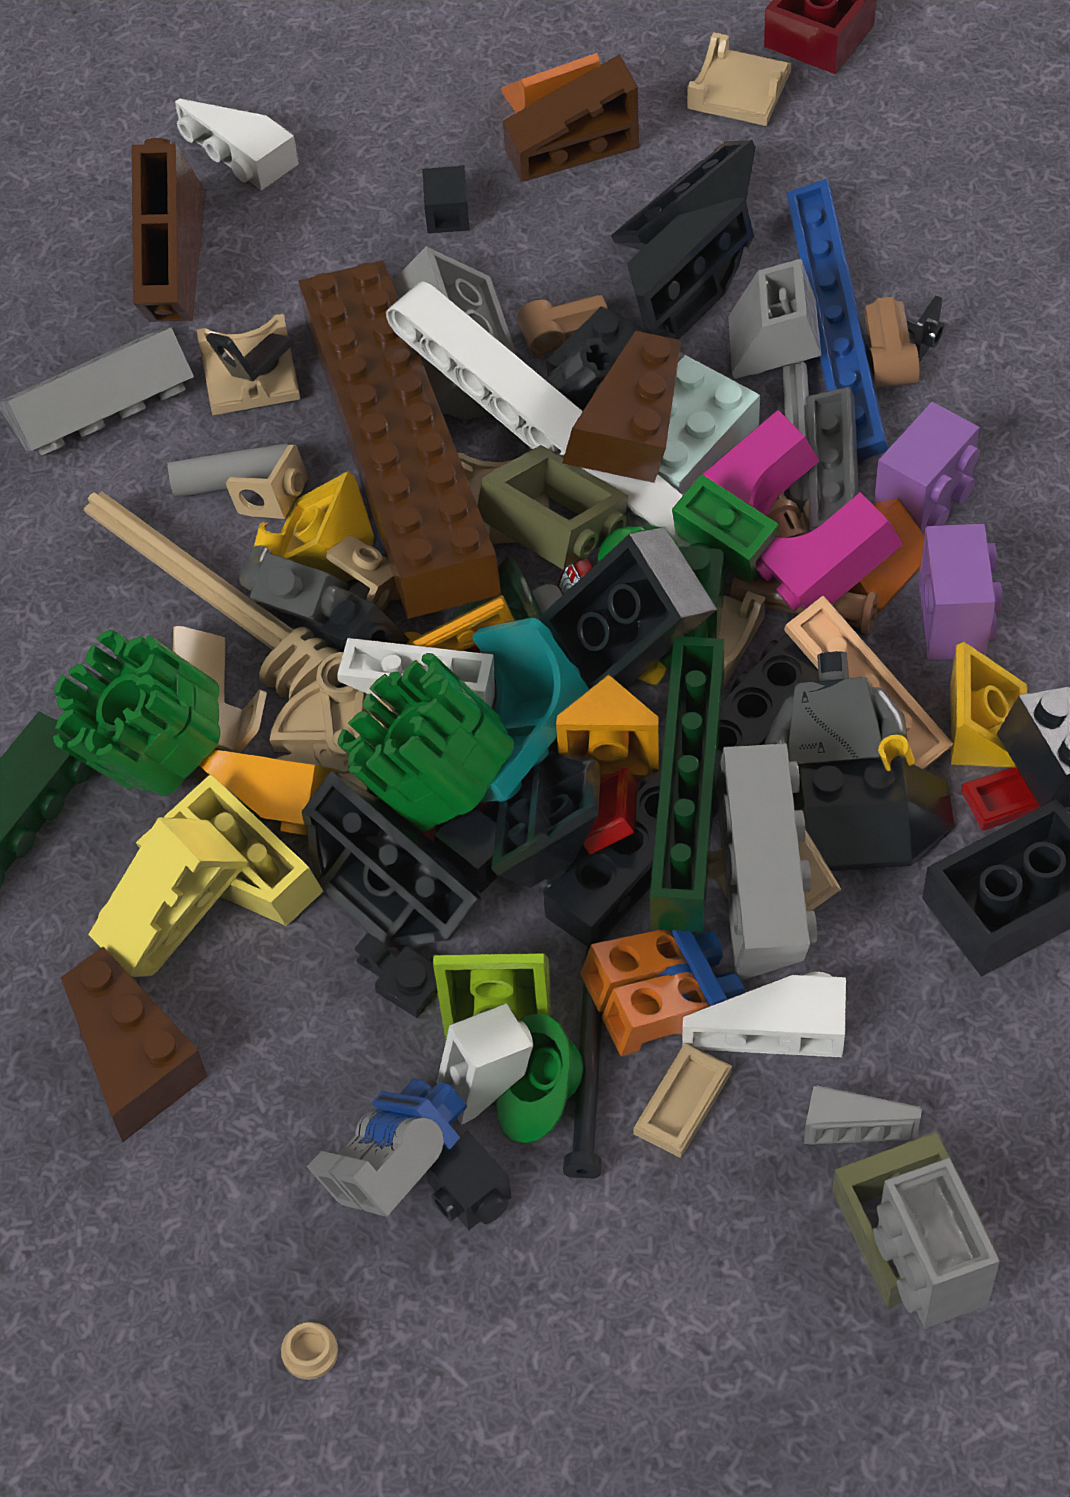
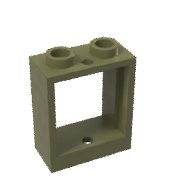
(510, 507)
(865, 1181)

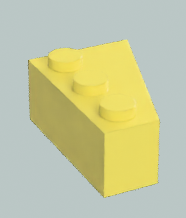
(275, 878)
(165, 893)

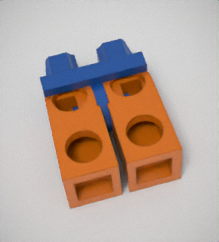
(655, 981)

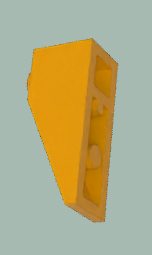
(269, 785)

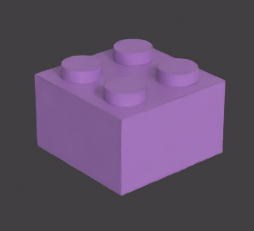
(930, 466)
(958, 589)

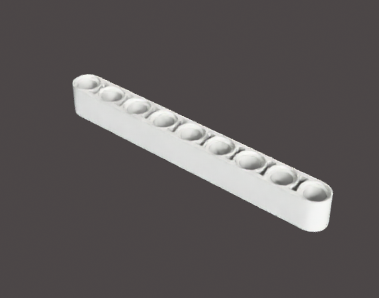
(513, 392)

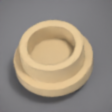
(309, 1350)

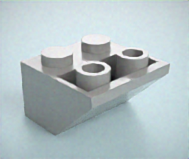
(774, 321)

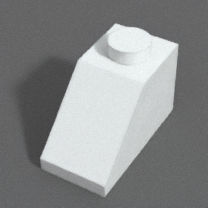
(485, 1058)

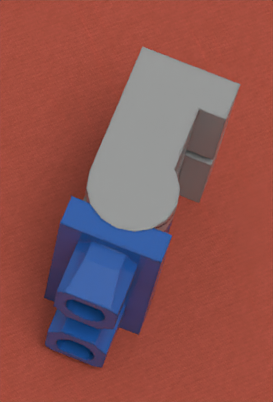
(391, 1147)

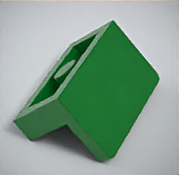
(726, 523)

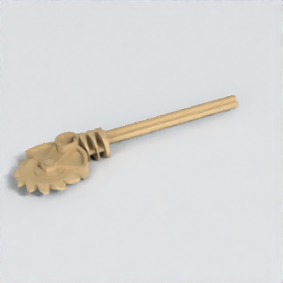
(296, 666)

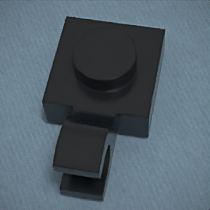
(402, 979)

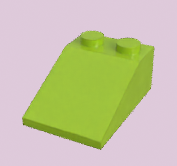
(486, 981)

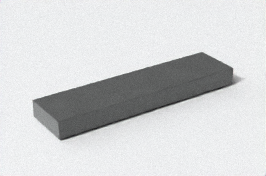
(833, 439)

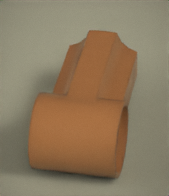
(549, 327)
(890, 352)

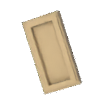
(682, 1100)

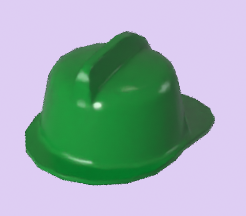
(551, 1076)

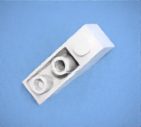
(243, 140)

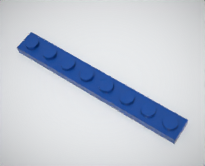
(839, 323)

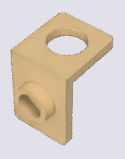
(277, 491)
(367, 566)
(240, 725)

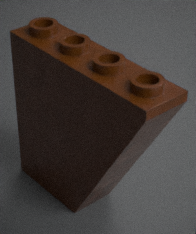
(165, 231)

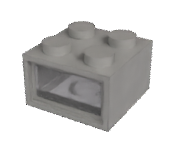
(935, 1244)

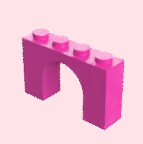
(825, 559)

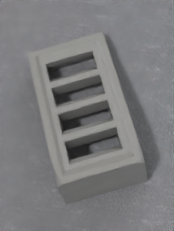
(854, 1118)

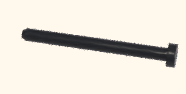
(582, 1160)

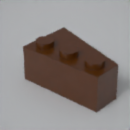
(576, 123)
(630, 413)
(131, 1043)

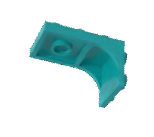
(532, 689)

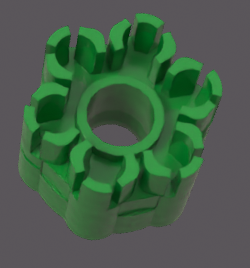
(143, 718)
(434, 747)

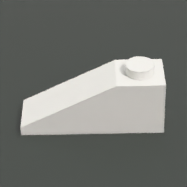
(368, 660)
(780, 1018)

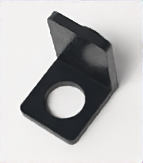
(928, 328)
(257, 362)

